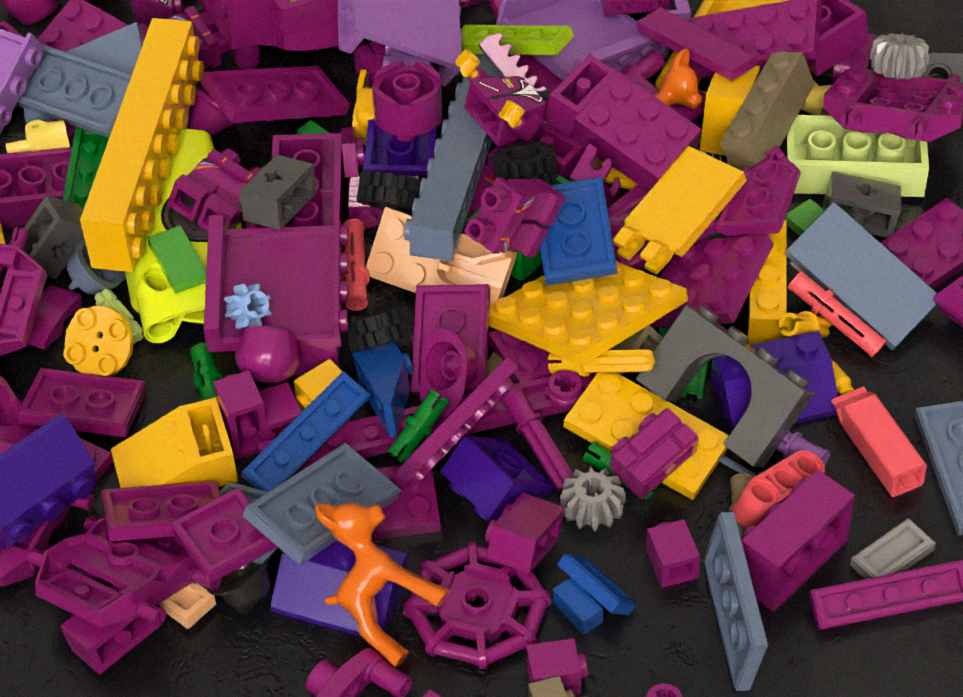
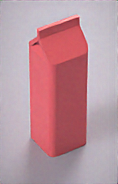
(880, 441)

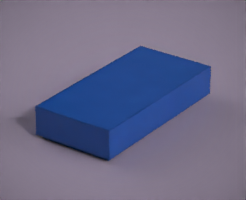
(597, 584)

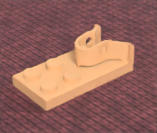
(471, 264)

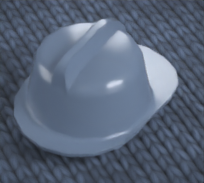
(87, 278)

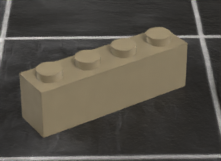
(768, 109)

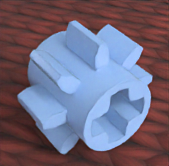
(257, 305)

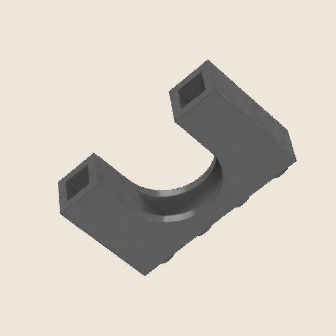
(775, 396)

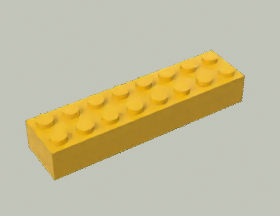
(142, 146)

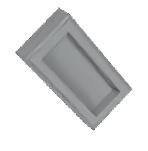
(893, 551)

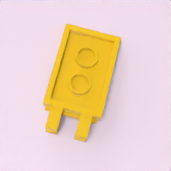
(678, 208)

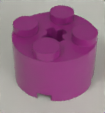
(407, 99)

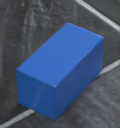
(577, 606)

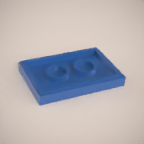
(580, 236)

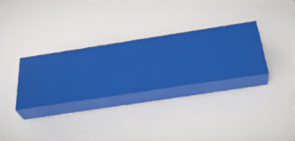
(307, 434)

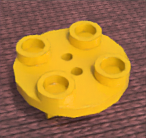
(84, 336)

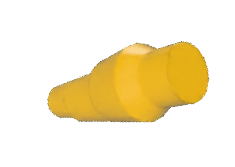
(843, 382)

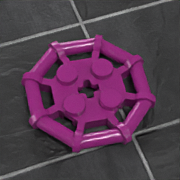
(482, 622)

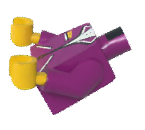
(502, 105)

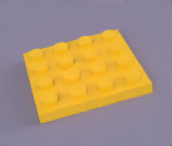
(585, 315)

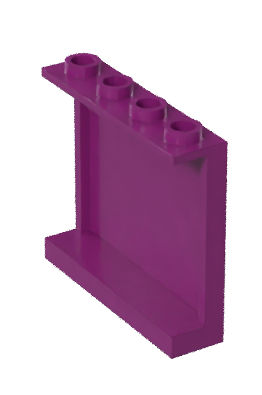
(292, 265)

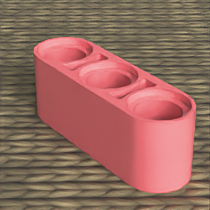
(774, 486)

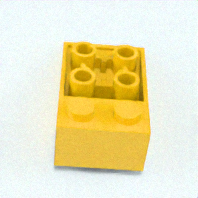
(178, 449)

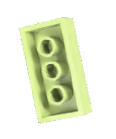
(823, 146)

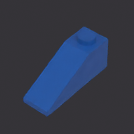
(384, 375)

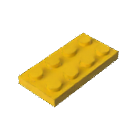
(617, 406)

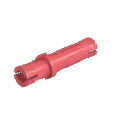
(357, 274)
(803, 285)

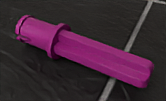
(536, 435)

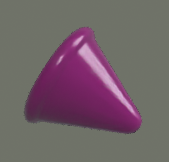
(207, 115)

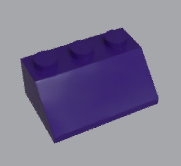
(802, 353)
(42, 479)
(303, 589)

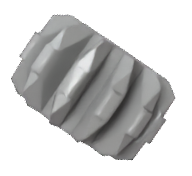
(899, 56)
(592, 498)

